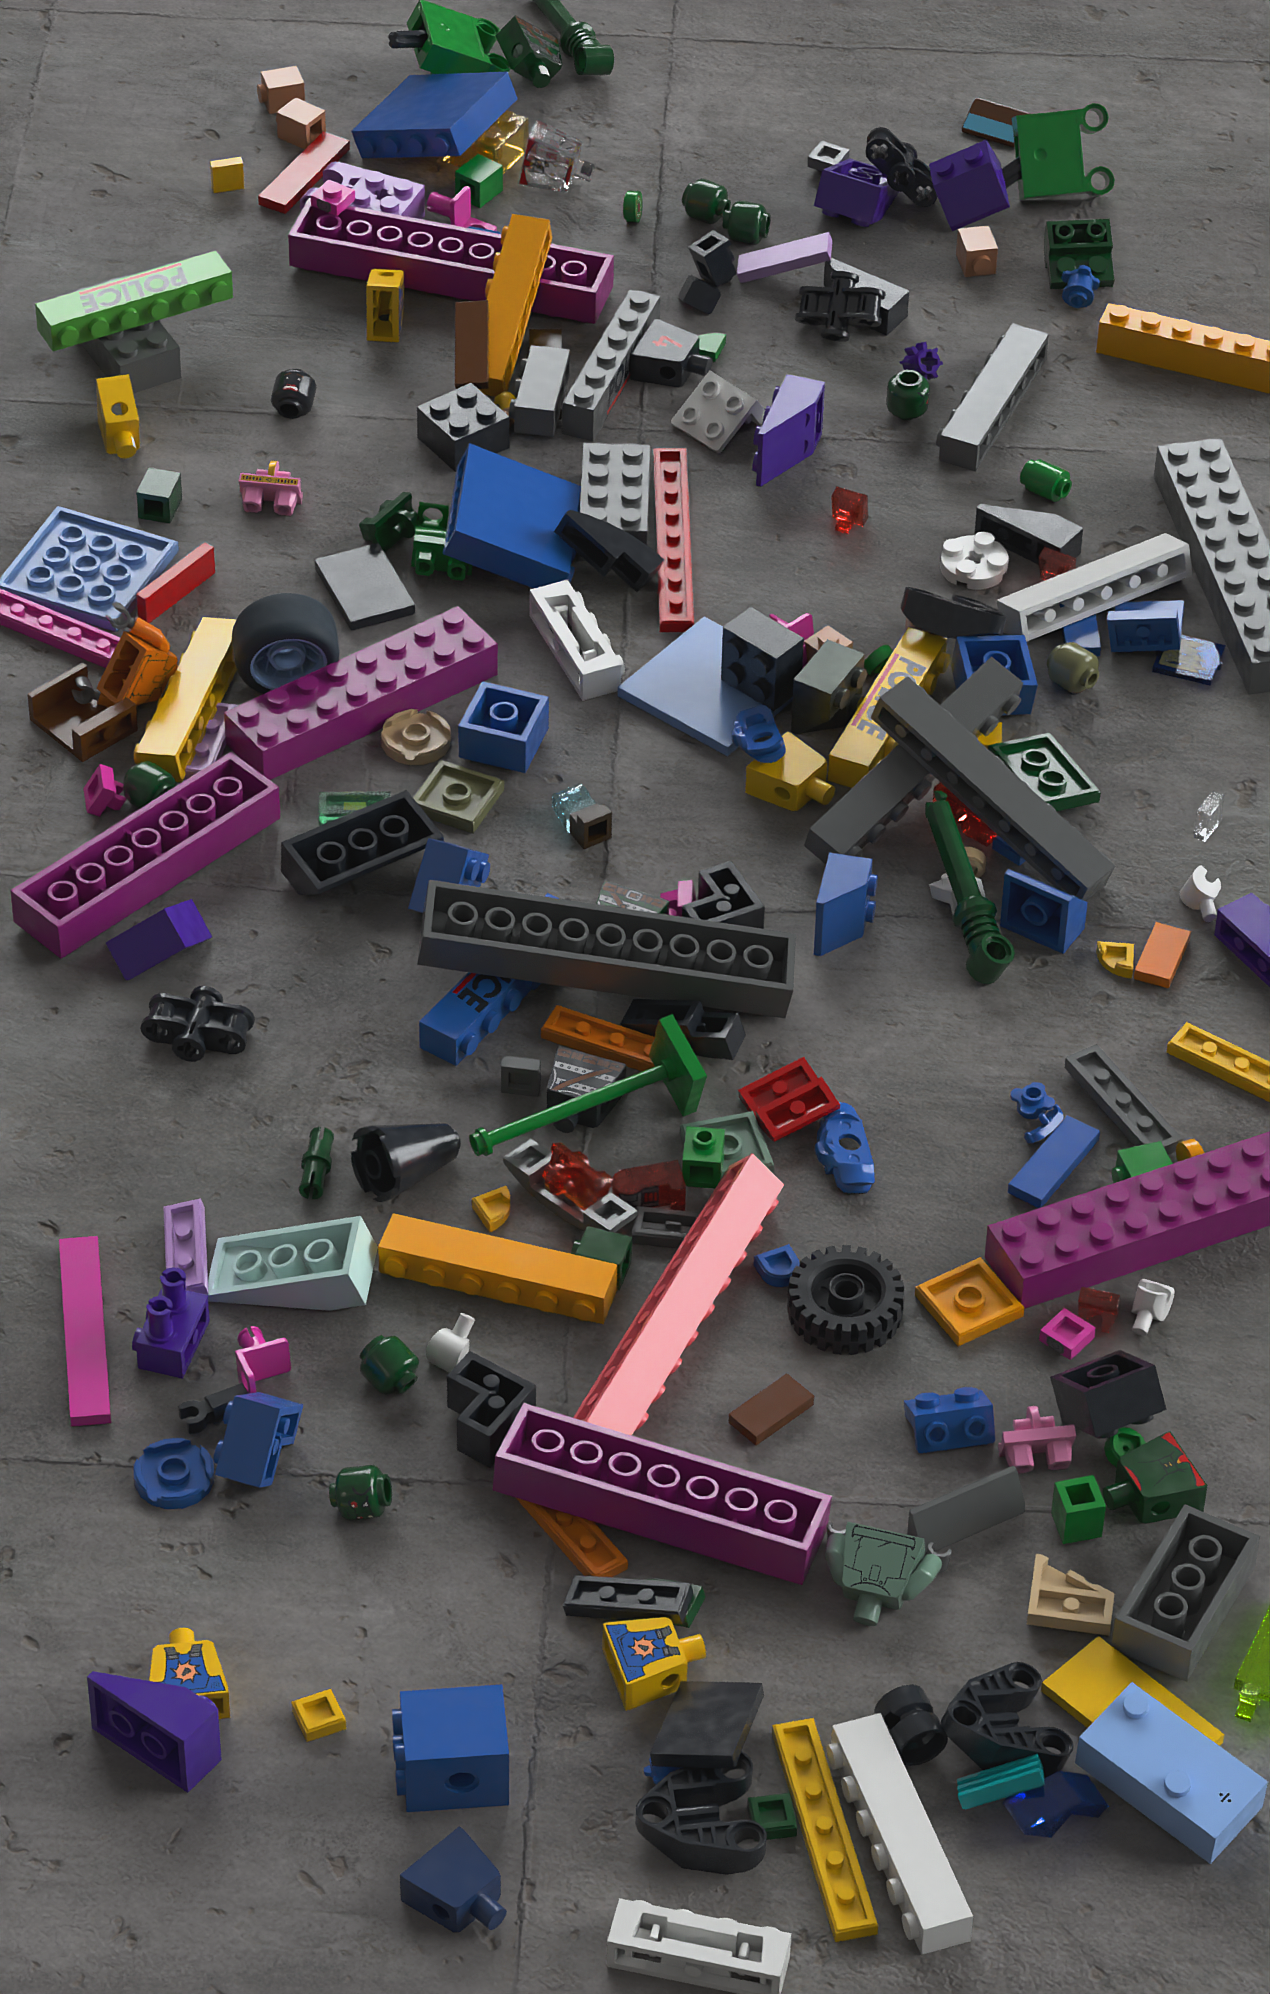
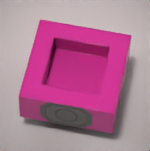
(332, 197)
(1067, 1334)

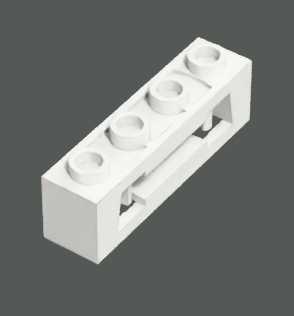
(600, 667)
(697, 1948)

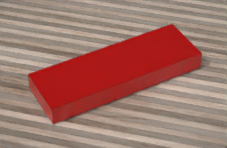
(176, 583)

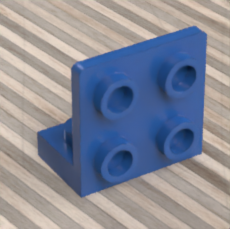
(1146, 626)

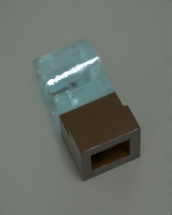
(579, 811)

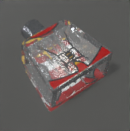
(553, 160)

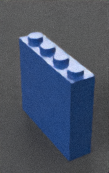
(434, 115)
(507, 519)

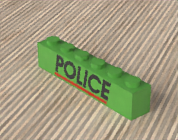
(134, 300)

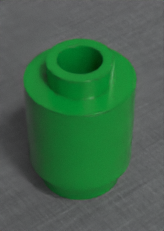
(1045, 480)

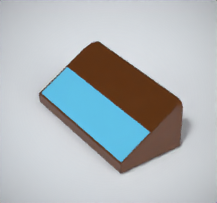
(991, 121)

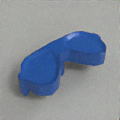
(1050, 1122)

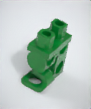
(429, 546)

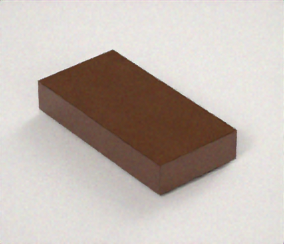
(771, 1409)

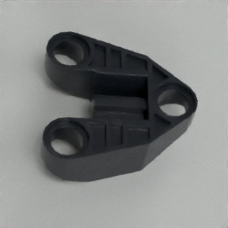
(951, 617)
(986, 1720)
(691, 1822)

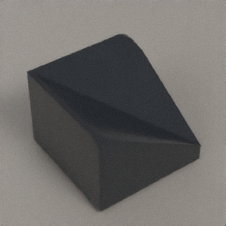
(699, 294)

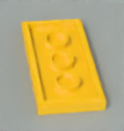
(1100, 1675)

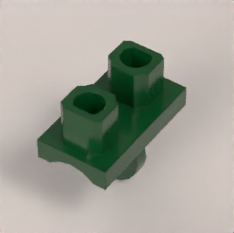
(393, 522)

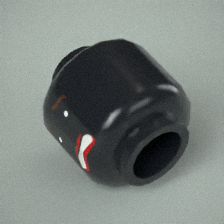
(293, 393)

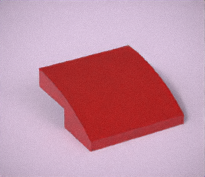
(788, 1099)

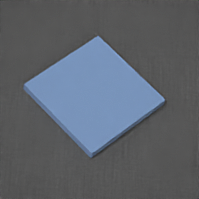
(87, 565)
(687, 690)

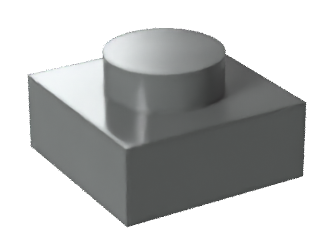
(827, 155)
(520, 1076)

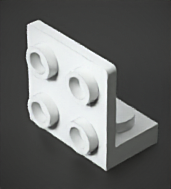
(717, 412)

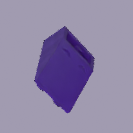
(789, 427)

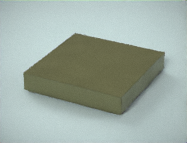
(458, 796)

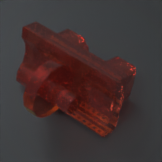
(572, 1176)

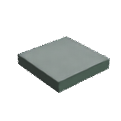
(741, 1138)

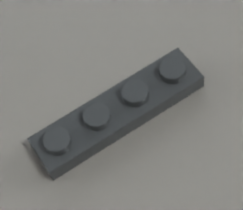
(1120, 1099)

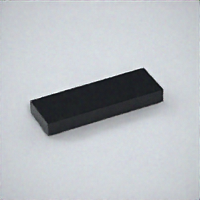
(627, 1598)

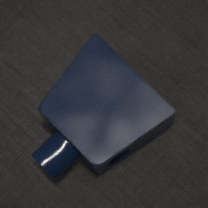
(454, 1884)

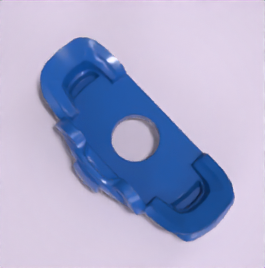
(754, 724)
(851, 1168)

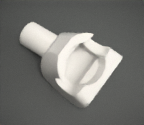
(1200, 894)
(1151, 1302)
(449, 1345)

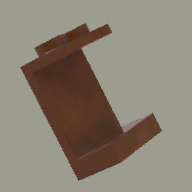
(77, 726)

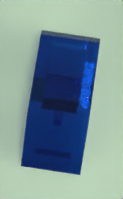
(1048, 1807)

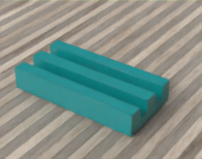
(1000, 1782)

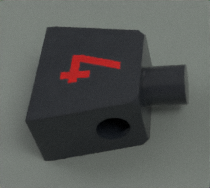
(667, 356)

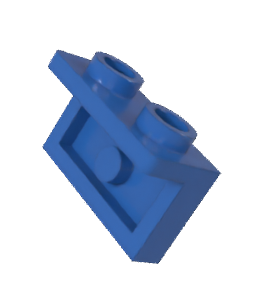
(951, 1420)

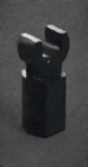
(210, 1409)

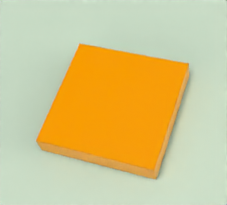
(969, 1301)

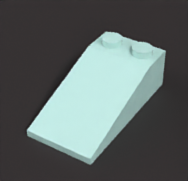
(296, 1266)

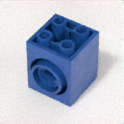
(451, 1748)

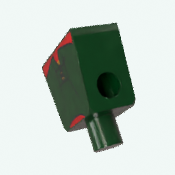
(1156, 1481)

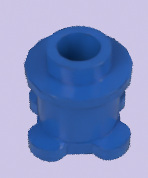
(1079, 287)

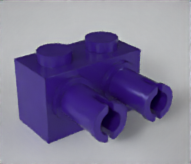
(172, 1327)

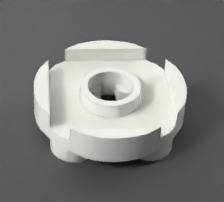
(959, 558)

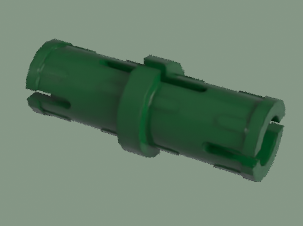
(316, 1163)

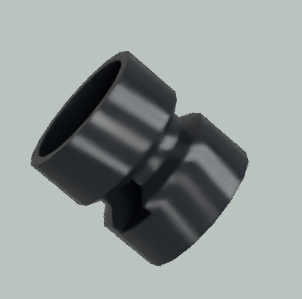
(912, 1724)

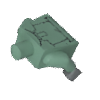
(880, 1567)

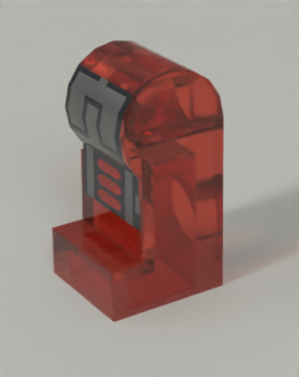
(651, 1186)

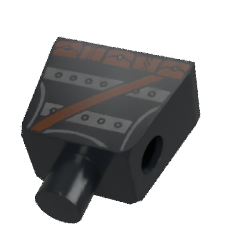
(577, 1074)

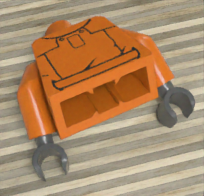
(137, 666)

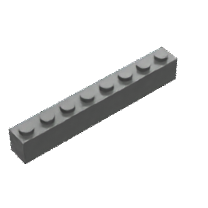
(900, 778)
(992, 790)

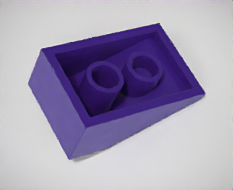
(855, 192)
(158, 1725)

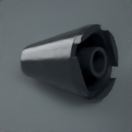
(401, 1155)

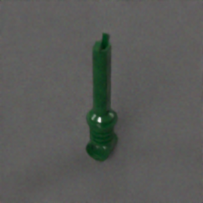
(578, 40)
(974, 914)

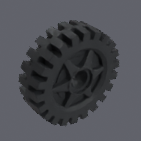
(845, 1299)

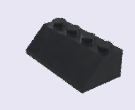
(356, 844)

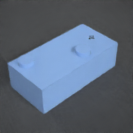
(1171, 1772)

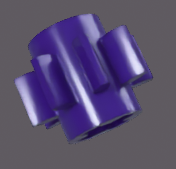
(920, 354)

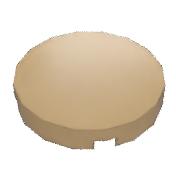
(416, 737)

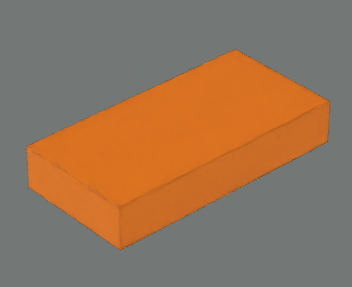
(1162, 955)

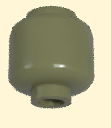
(1073, 667)

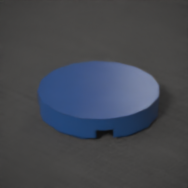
(173, 1473)

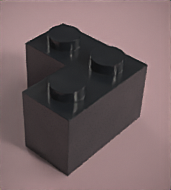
(725, 898)
(488, 1405)

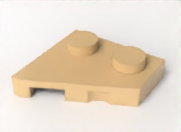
(1068, 1601)

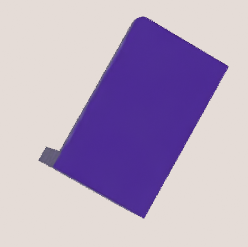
(158, 938)

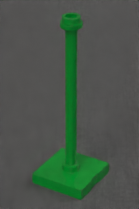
(673, 1064)

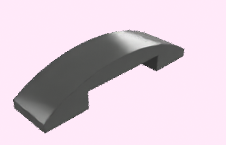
(527, 1167)

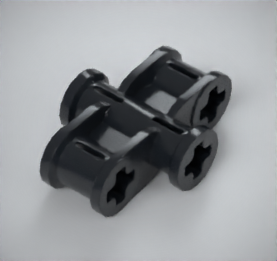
(900, 166)
(840, 306)
(197, 1023)

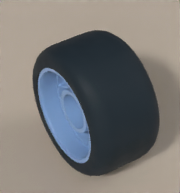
(283, 640)

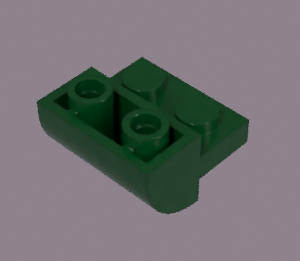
(1077, 244)

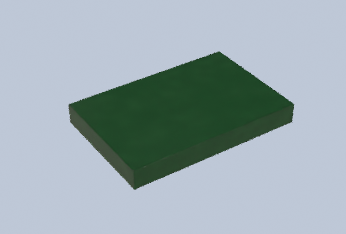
(1048, 771)

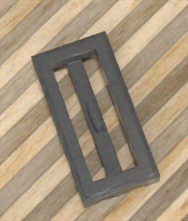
(668, 1233)

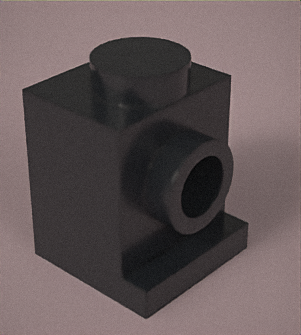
(713, 258)

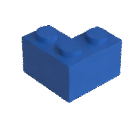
(449, 864)
(254, 1437)

